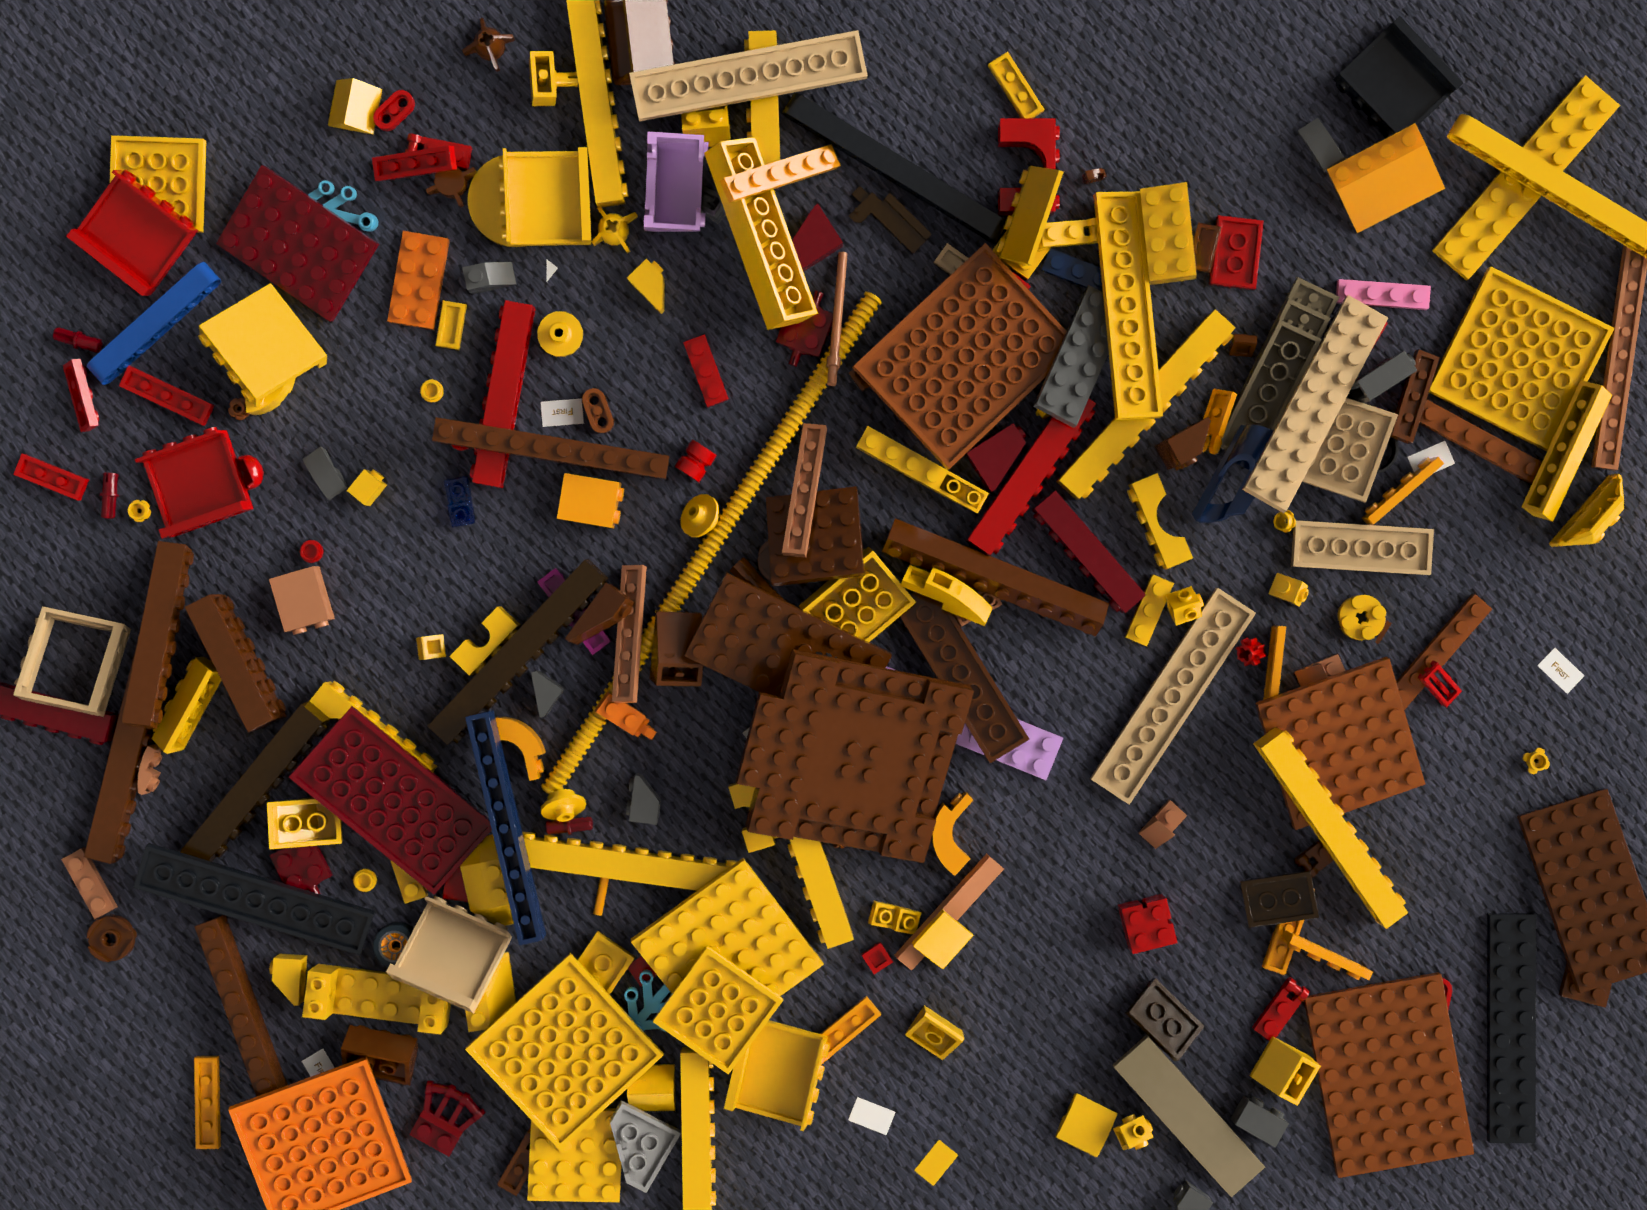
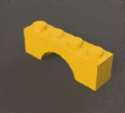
(1147, 495)

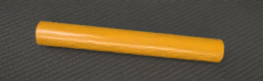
(601, 895)

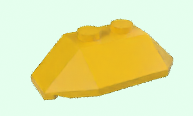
(1594, 515)
(485, 883)

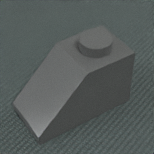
(489, 276)
(1191, 1198)

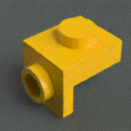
(1289, 589)

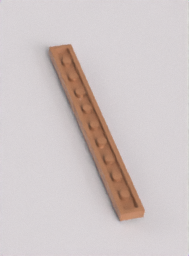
(1620, 359)

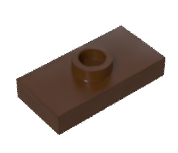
(1205, 246)

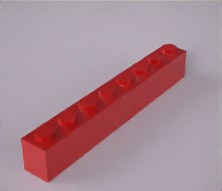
(504, 387)
(1026, 482)

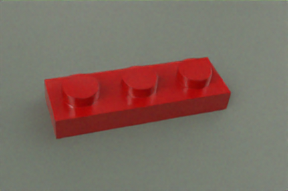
(706, 371)
(81, 395)
(51, 477)

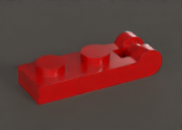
(462, 151)
(1280, 1009)

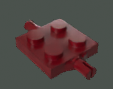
(809, 335)
(302, 867)

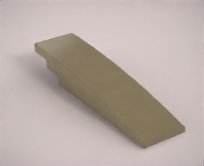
(1282, 358)
(1188, 1115)

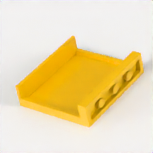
(546, 198)
(261, 343)
(779, 1074)

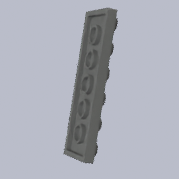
(1076, 362)

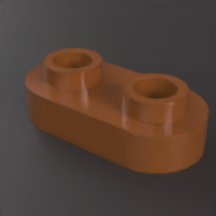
(598, 411)

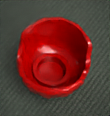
(251, 471)

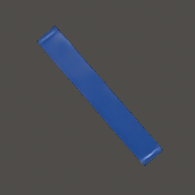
(153, 323)

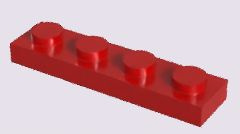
(414, 163)
(166, 395)

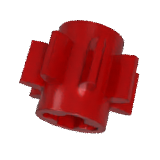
(1250, 651)

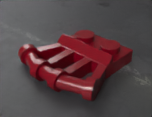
(436, 1129)

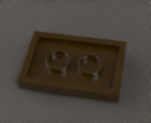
(1279, 899)
(1165, 1019)

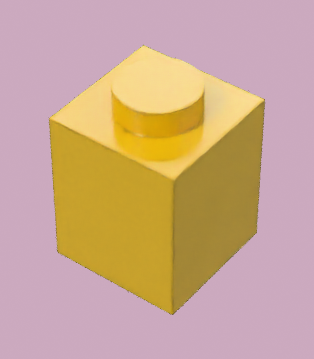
(367, 486)

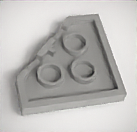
(641, 1144)

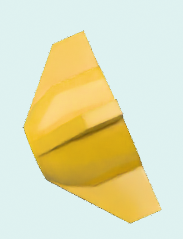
(613, 229)

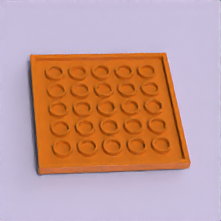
(321, 1141)

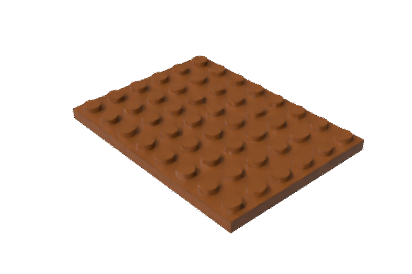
(964, 356)
(1389, 1075)

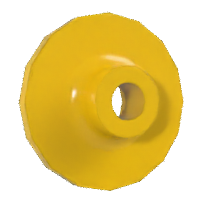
(571, 337)
(700, 515)
(563, 805)

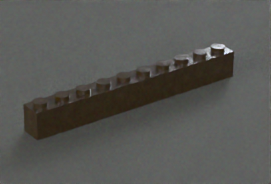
(519, 651)
(257, 782)

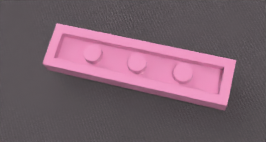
(1385, 294)

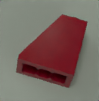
(815, 239)
(996, 455)

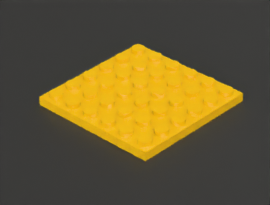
(1519, 358)
(737, 921)
(564, 1051)

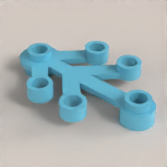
(341, 199)
(652, 1003)

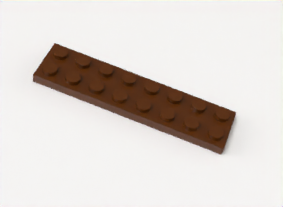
(956, 661)

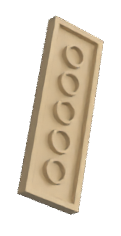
(1362, 547)

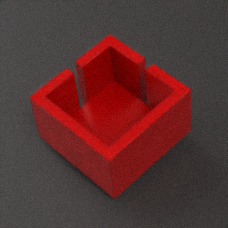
(1147, 926)

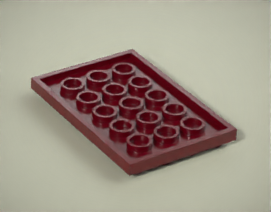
(297, 243)

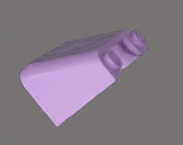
(674, 182)

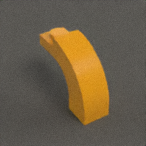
(527, 740)
(947, 851)

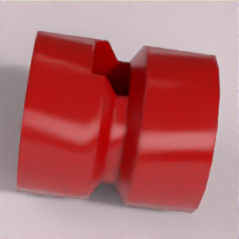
(696, 460)

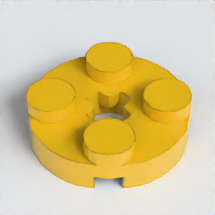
(1349, 622)

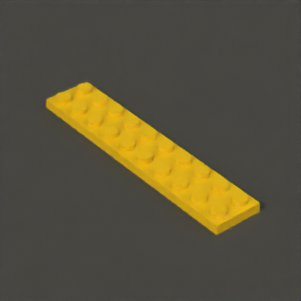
(1507, 200)
(1127, 305)

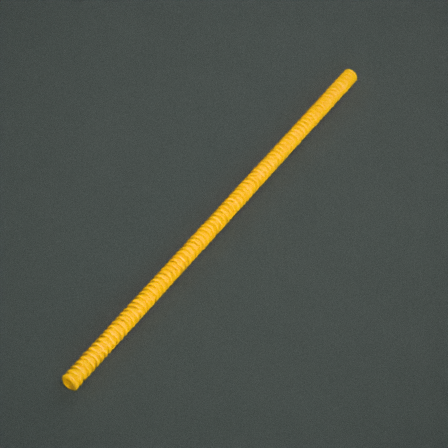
(723, 527)

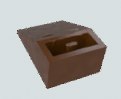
(670, 641)

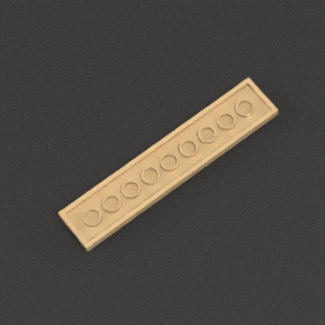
(748, 75)
(1315, 404)
(1172, 696)

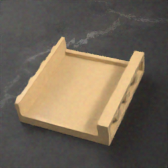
(451, 954)

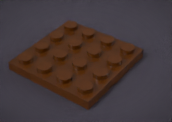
(833, 544)

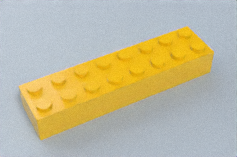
(762, 239)

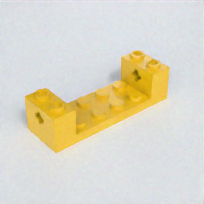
(372, 996)

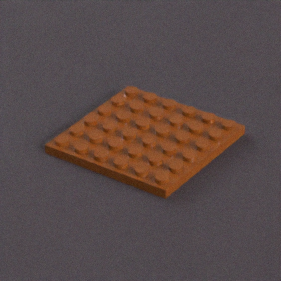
(1350, 734)

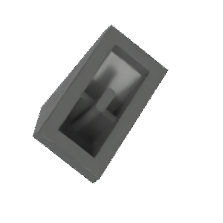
(712, 205)
(546, 692)

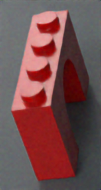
(1031, 133)

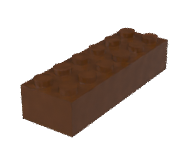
(236, 661)

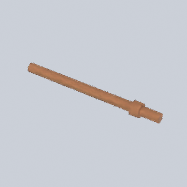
(834, 360)

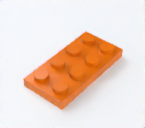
(418, 280)

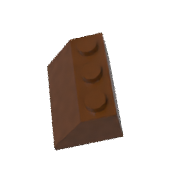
(1184, 446)
(389, 1054)

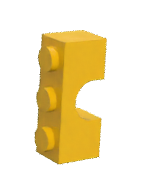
(501, 628)
(742, 797)

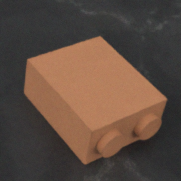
(302, 600)

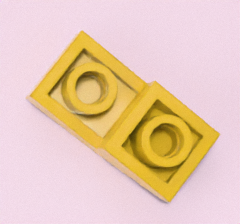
(894, 917)

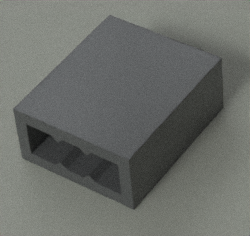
(1382, 377)

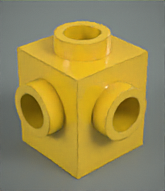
(1184, 605)
(1134, 1132)

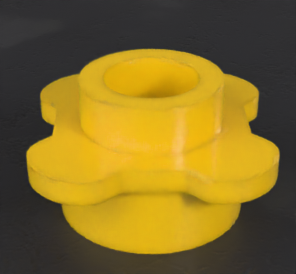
(1542, 763)

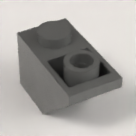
(644, 803)

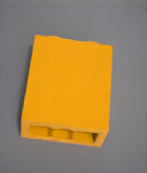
(590, 501)

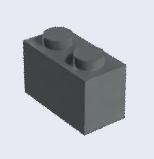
(1259, 1120)

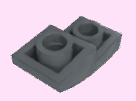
(1320, 144)
(324, 473)

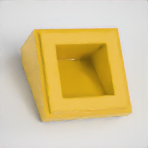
(431, 647)

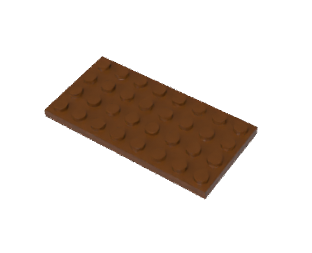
(753, 633)
(1589, 888)

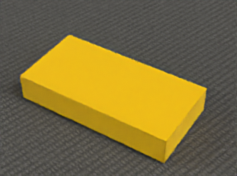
(451, 325)

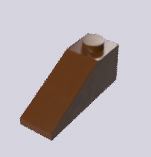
(603, 612)

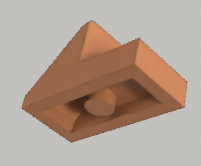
(1319, 670)
(1162, 824)

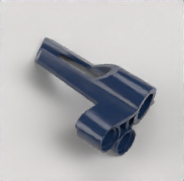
(1244, 451)

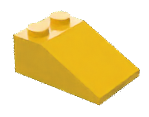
(302, 824)

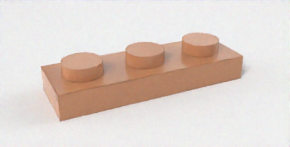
(89, 883)

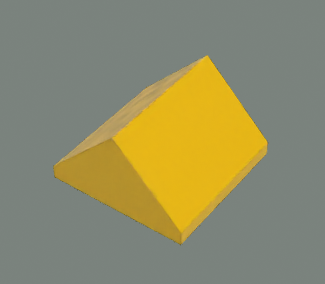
(354, 106)
(935, 1033)
(654, 1089)

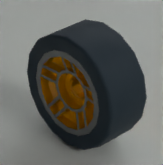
(385, 939)

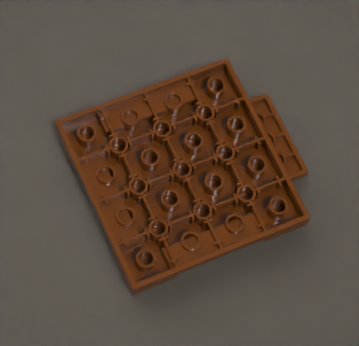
(852, 755)

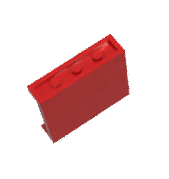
(134, 233)
(196, 482)

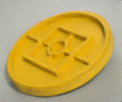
(486, 200)

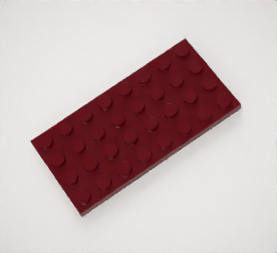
(392, 800)

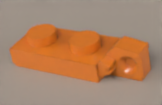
(625, 717)

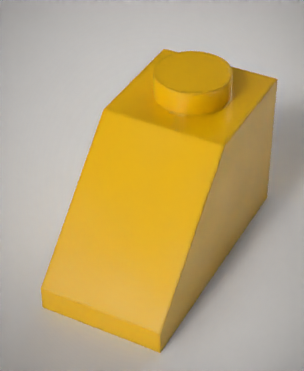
(650, 283)
(290, 976)

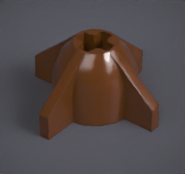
(488, 44)
(451, 183)

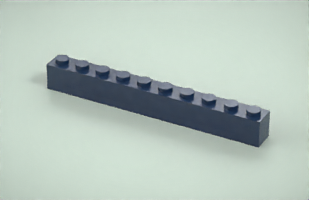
(506, 827)

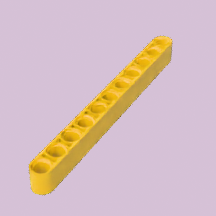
(1550, 182)

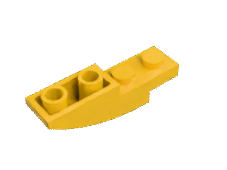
(953, 593)

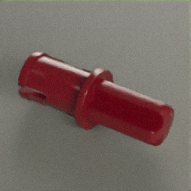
(78, 339)
(109, 495)
(570, 826)

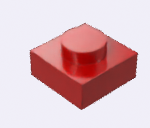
(877, 957)

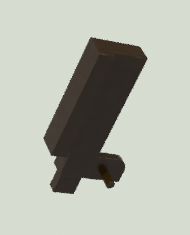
(892, 217)

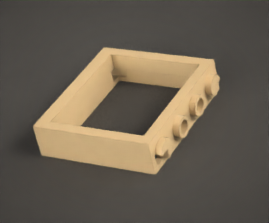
(108, 671)

